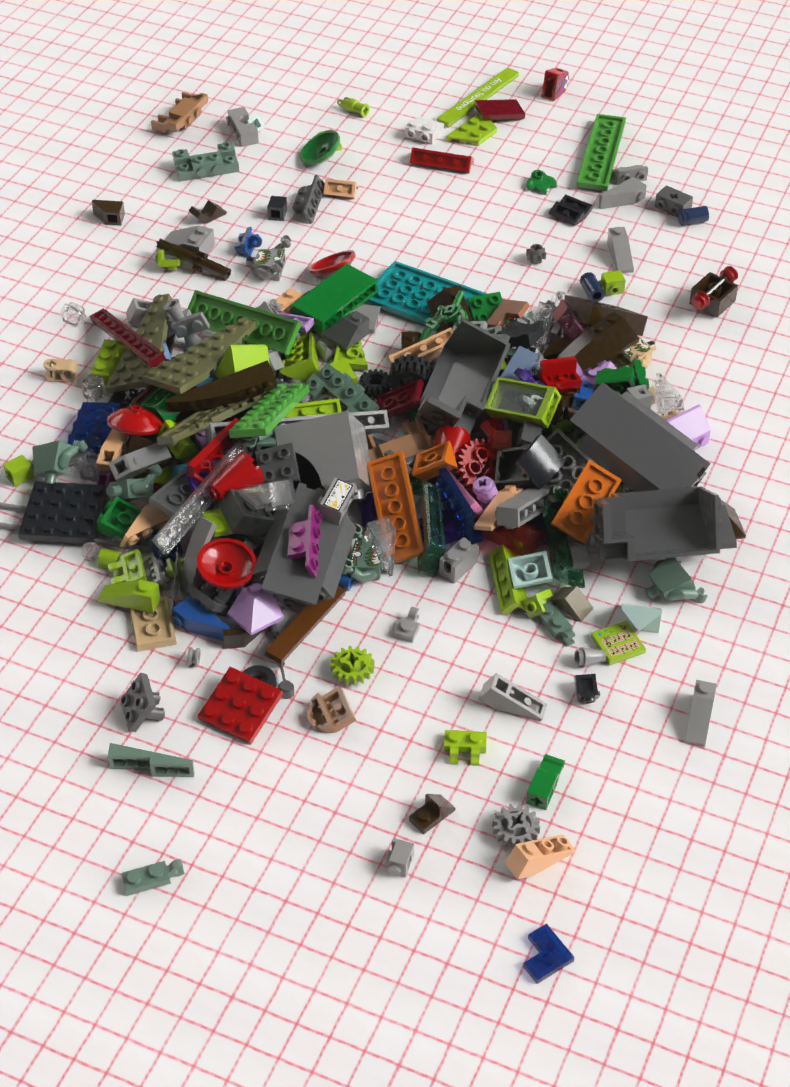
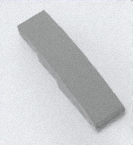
(201, 535)

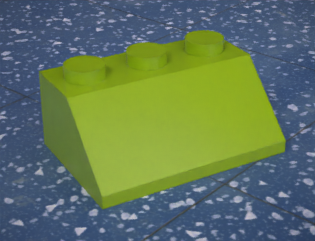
(241, 357)
(107, 359)

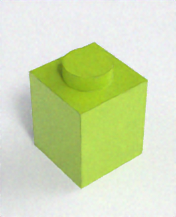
(18, 470)

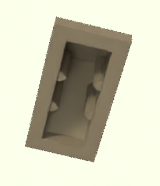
(572, 602)

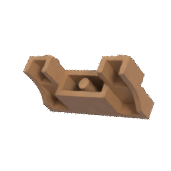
(183, 114)
(414, 441)

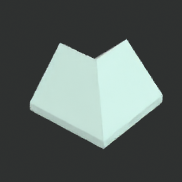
(530, 569)
(643, 617)

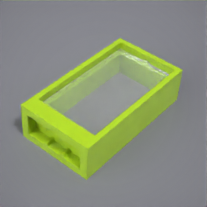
(522, 401)

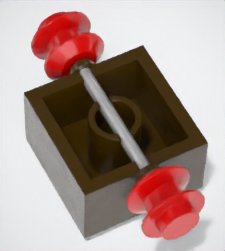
(715, 292)

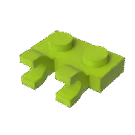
(131, 565)
(465, 741)

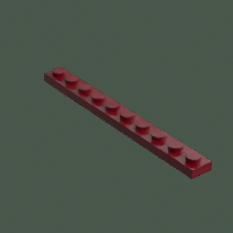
(128, 338)

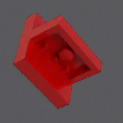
(560, 374)

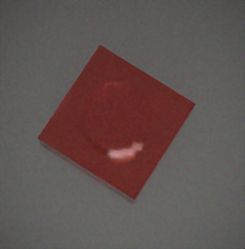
(501, 439)

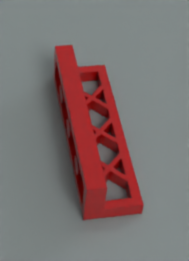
(441, 159)
(210, 453)

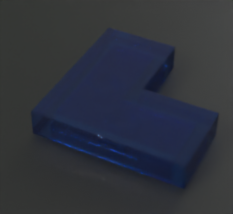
(552, 954)

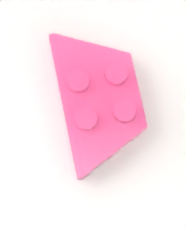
(477, 509)

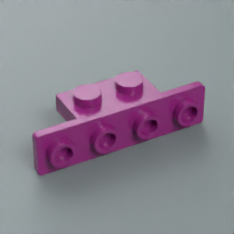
(305, 540)

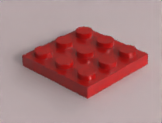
(240, 705)

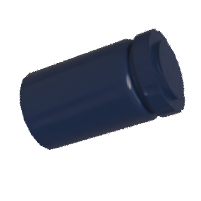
(693, 215)
(592, 287)

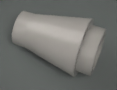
(587, 656)

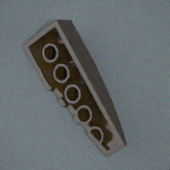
(601, 342)
(226, 390)

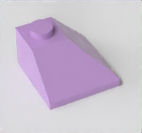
(255, 609)

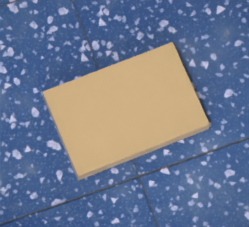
(155, 628)

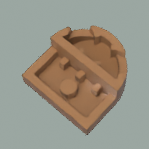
(330, 711)

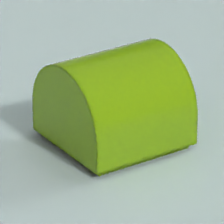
(107, 557)

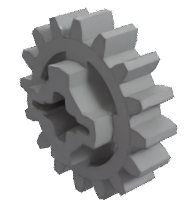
(516, 824)

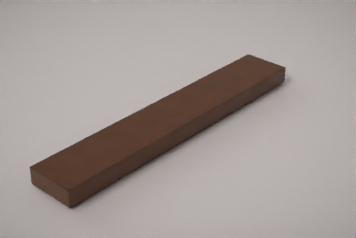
(301, 627)

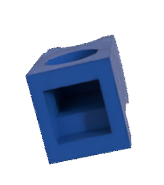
(582, 394)

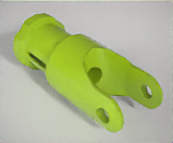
(354, 106)

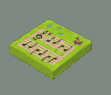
(618, 642)

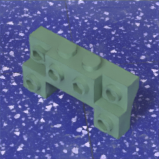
(206, 164)
(340, 387)

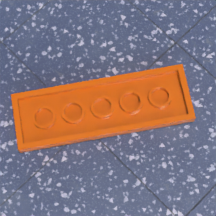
(395, 500)

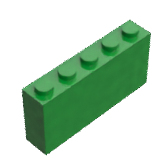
(336, 297)

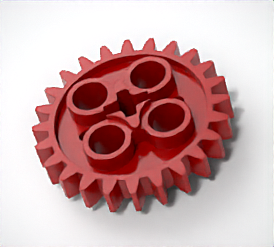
(473, 456)

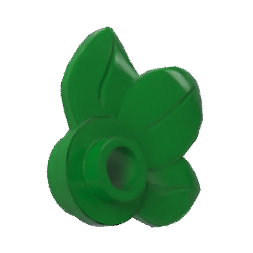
(541, 182)

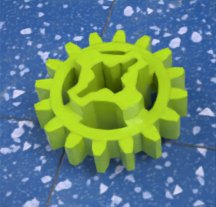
(342, 665)

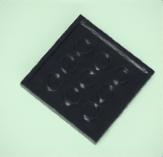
(63, 512)

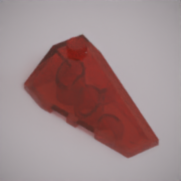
(520, 540)

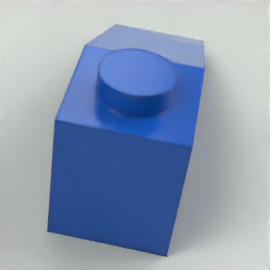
(197, 620)

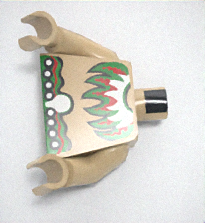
(639, 351)

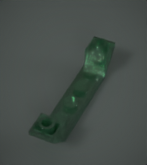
(433, 526)
(558, 543)

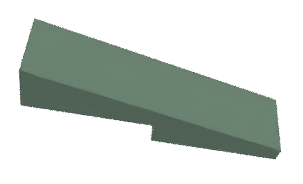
(160, 764)

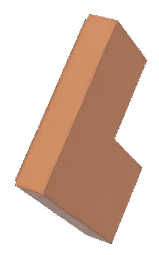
(507, 309)

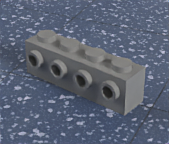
(521, 507)

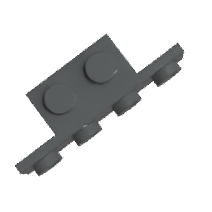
(309, 198)

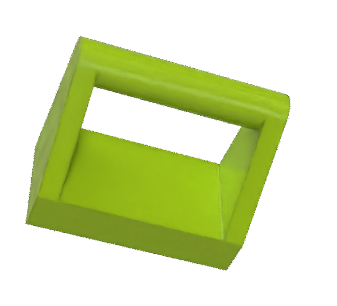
(184, 448)

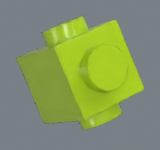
(612, 282)

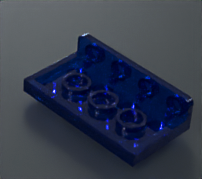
(92, 424)
(457, 507)

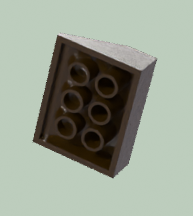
(592, 312)

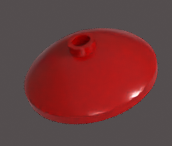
(328, 265)
(134, 421)
(223, 556)

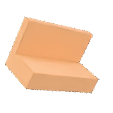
(340, 188)

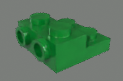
(118, 518)

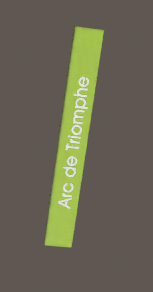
(482, 93)

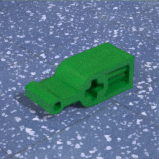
(544, 782)

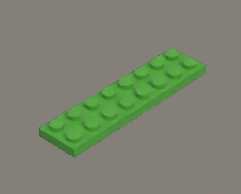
(601, 152)
(272, 329)
(269, 411)

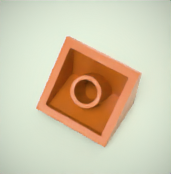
(431, 460)

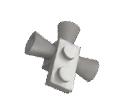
(184, 323)

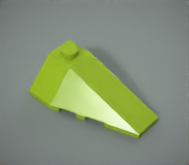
(302, 359)

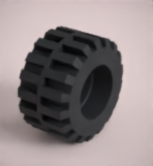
(406, 367)

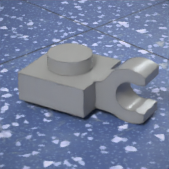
(408, 628)

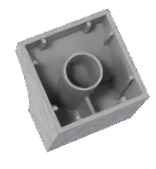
(334, 447)

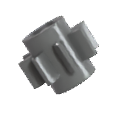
(536, 254)

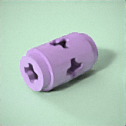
(484, 490)

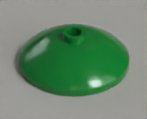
(320, 148)

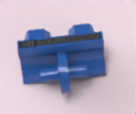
(248, 242)

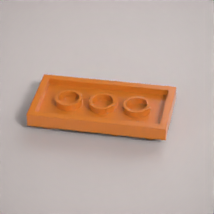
(574, 513)

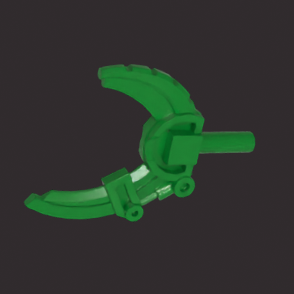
(447, 314)

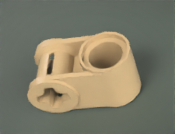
(62, 370)

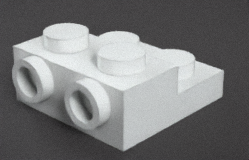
(423, 130)

